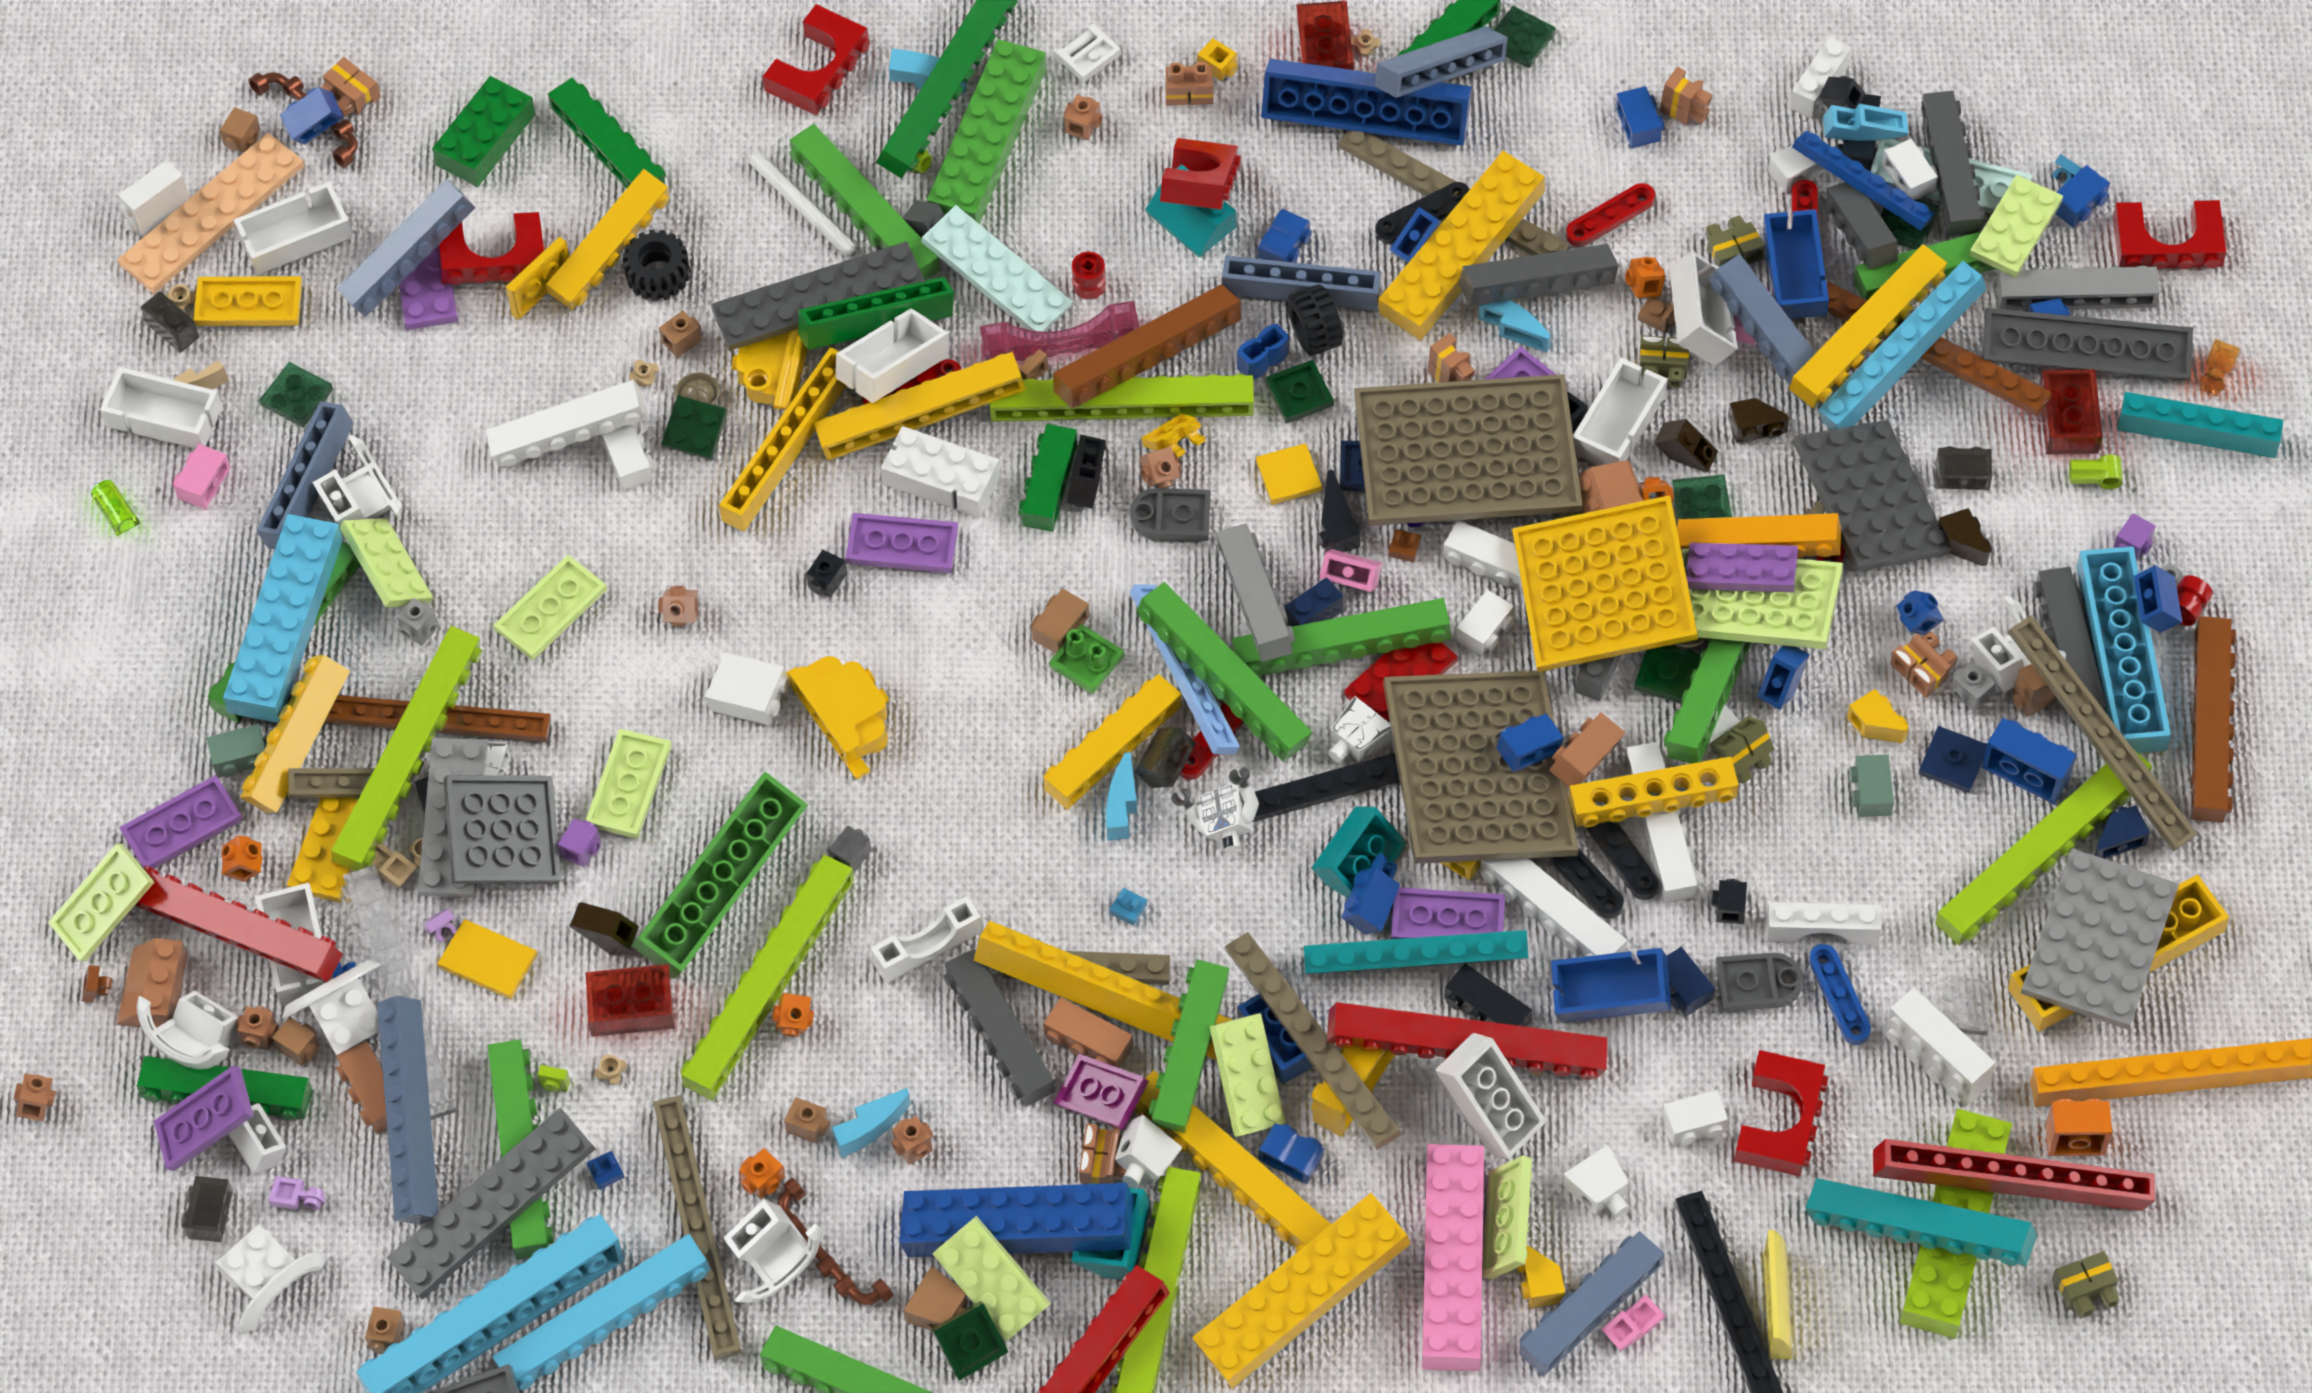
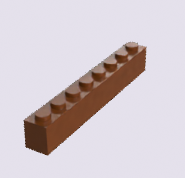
(1146, 346)
(2212, 719)

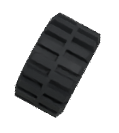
(652, 248)
(1315, 320)

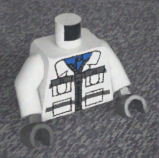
(1223, 812)

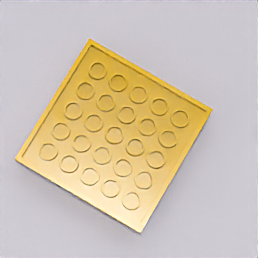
(1604, 583)

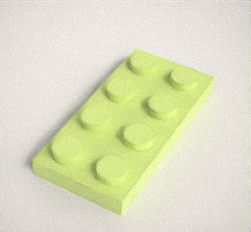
(2016, 225)
(385, 561)
(550, 607)
(628, 783)
(101, 902)
(1247, 1074)
(1507, 1217)
(991, 1276)

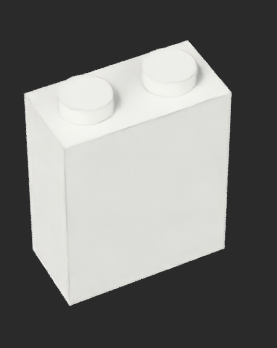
(153, 198)
(747, 688)

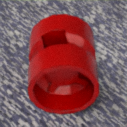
(1088, 275)
(2193, 597)

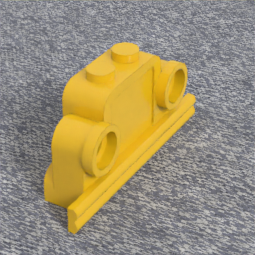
(772, 369)
(844, 708)

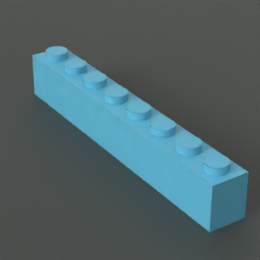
(1903, 348)
(604, 1312)

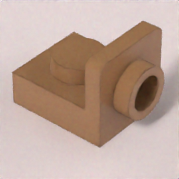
(1657, 314)
(1034, 366)

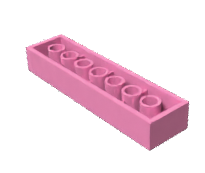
(1453, 1257)

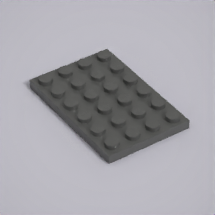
(1875, 493)

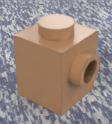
(240, 130)
(680, 333)
(296, 1041)
(807, 1120)
(384, 1329)

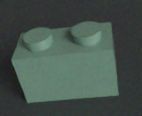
(236, 750)
(1872, 785)

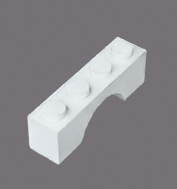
(1852, 921)
(902, 954)

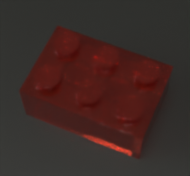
(1324, 34)
(2073, 413)
(630, 1000)

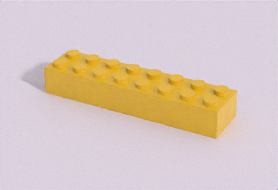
(1464, 238)
(2190, 923)
(1301, 1290)

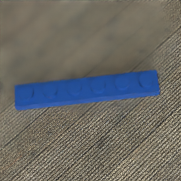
(1863, 180)

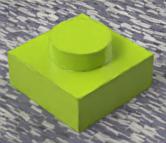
(553, 1078)

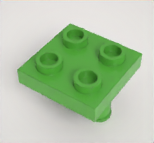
(1086, 658)

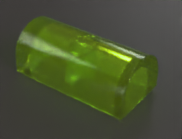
(114, 507)

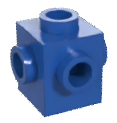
(1919, 612)

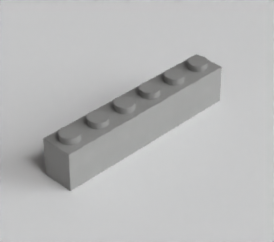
(2080, 287)
(1254, 592)

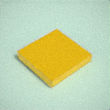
(1288, 473)

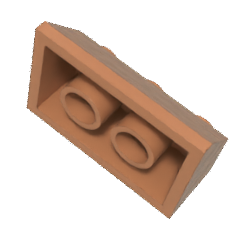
(1609, 486)
(157, 976)

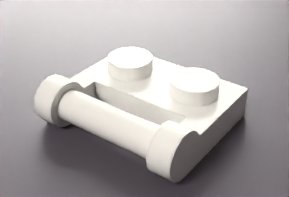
(1092, 57)

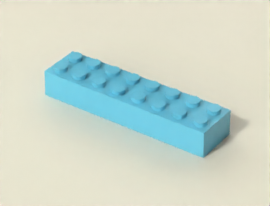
(283, 618)
(2123, 647)

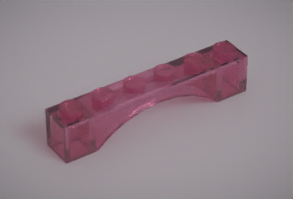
(1104, 328)

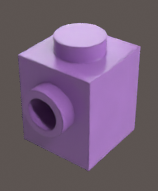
(2136, 533)
(580, 842)

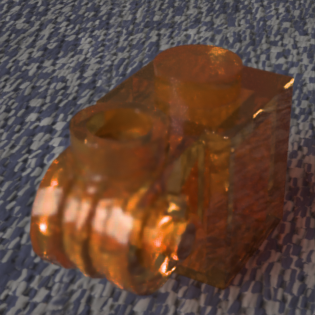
(2220, 361)

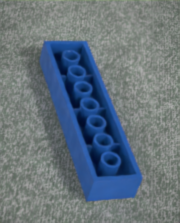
(1353, 103)
(1022, 1217)

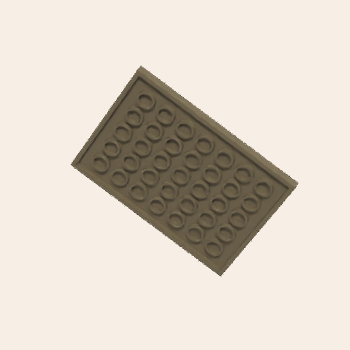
(1467, 450)
(1457, 785)

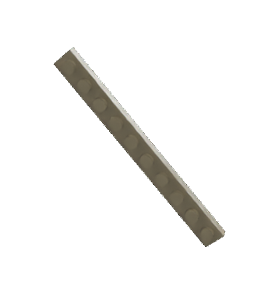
(1428, 180)
(2102, 733)
(1313, 1041)
(697, 1223)

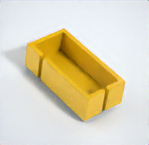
(1327, 1108)

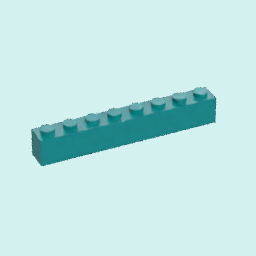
(1416, 952)
(1921, 1222)

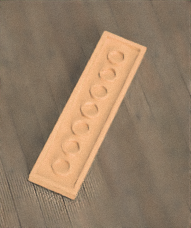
(210, 213)

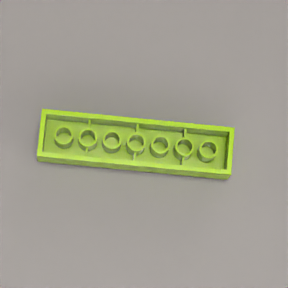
(1940, 1277)

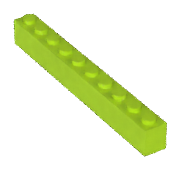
(1134, 399)
(406, 750)
(2032, 855)
(767, 977)
(1164, 1260)

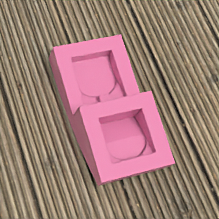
(1634, 1323)

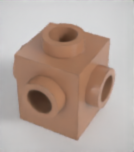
(1082, 117)
(1160, 468)
(679, 605)
(257, 1027)
(34, 1096)
(912, 1139)

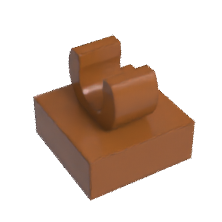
(1404, 545)
(94, 984)

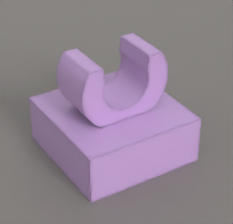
(438, 922)

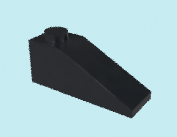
(1086, 471)
(1337, 522)

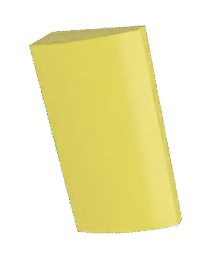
(1777, 1297)

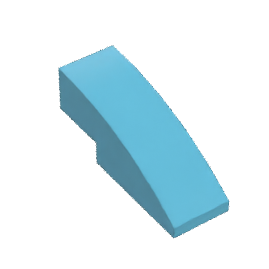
(913, 67)
(1864, 123)
(1516, 324)
(1121, 800)
(870, 1122)

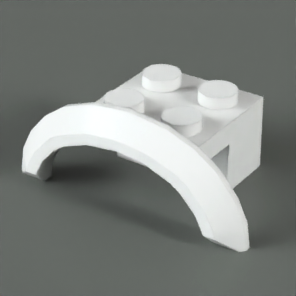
(360, 494)
(2001, 654)
(341, 1008)
(196, 1032)
(772, 1248)
(263, 1271)

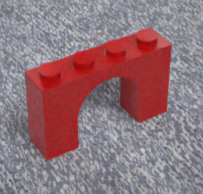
(813, 88)
(1210, 174)
(2138, 248)
(462, 265)
(1786, 1149)

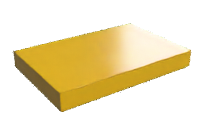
(531, 283)
(487, 959)

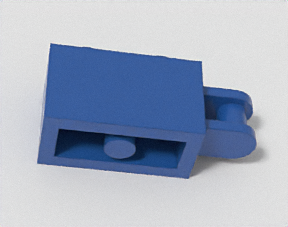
(1372, 896)

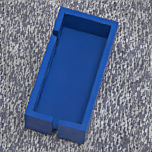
(1796, 263)
(1610, 985)

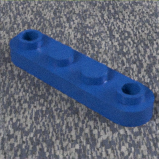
(1839, 994)

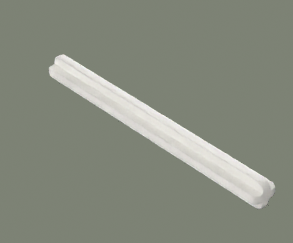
(801, 203)

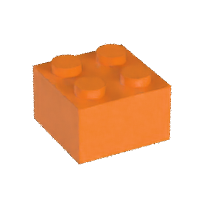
(2078, 1127)

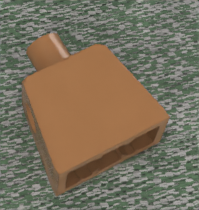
(934, 1301)

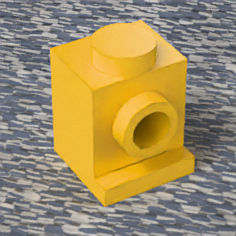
(1220, 58)

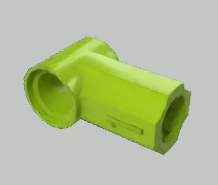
(2104, 471)

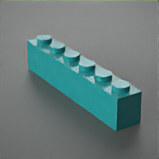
(2200, 425)

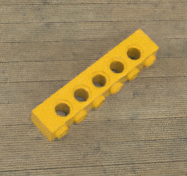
(1662, 781)

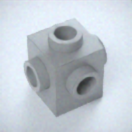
(417, 621)
(1972, 686)

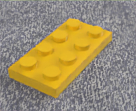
(248, 301)
(315, 860)

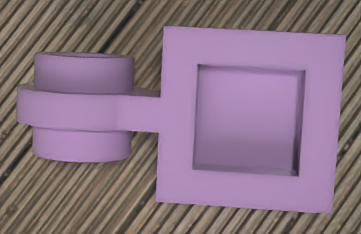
(289, 1191)

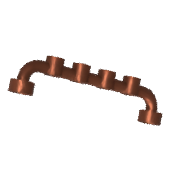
(293, 87)
(826, 1264)

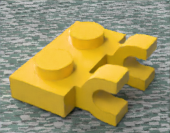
(1173, 431)

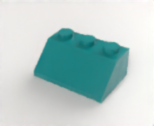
(1193, 225)
(1355, 847)
(1117, 1263)

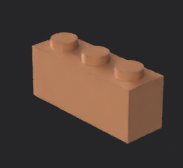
(1586, 749)
(1087, 1034)
(366, 1082)

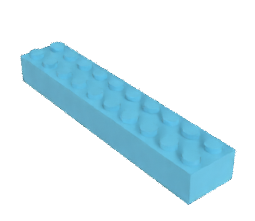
(495, 1311)

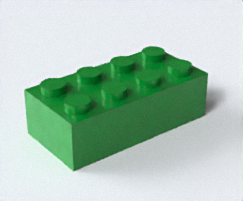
(483, 131)

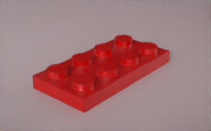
(1416, 661)

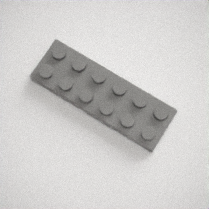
(447, 758)

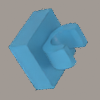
(2067, 167)
(1128, 906)

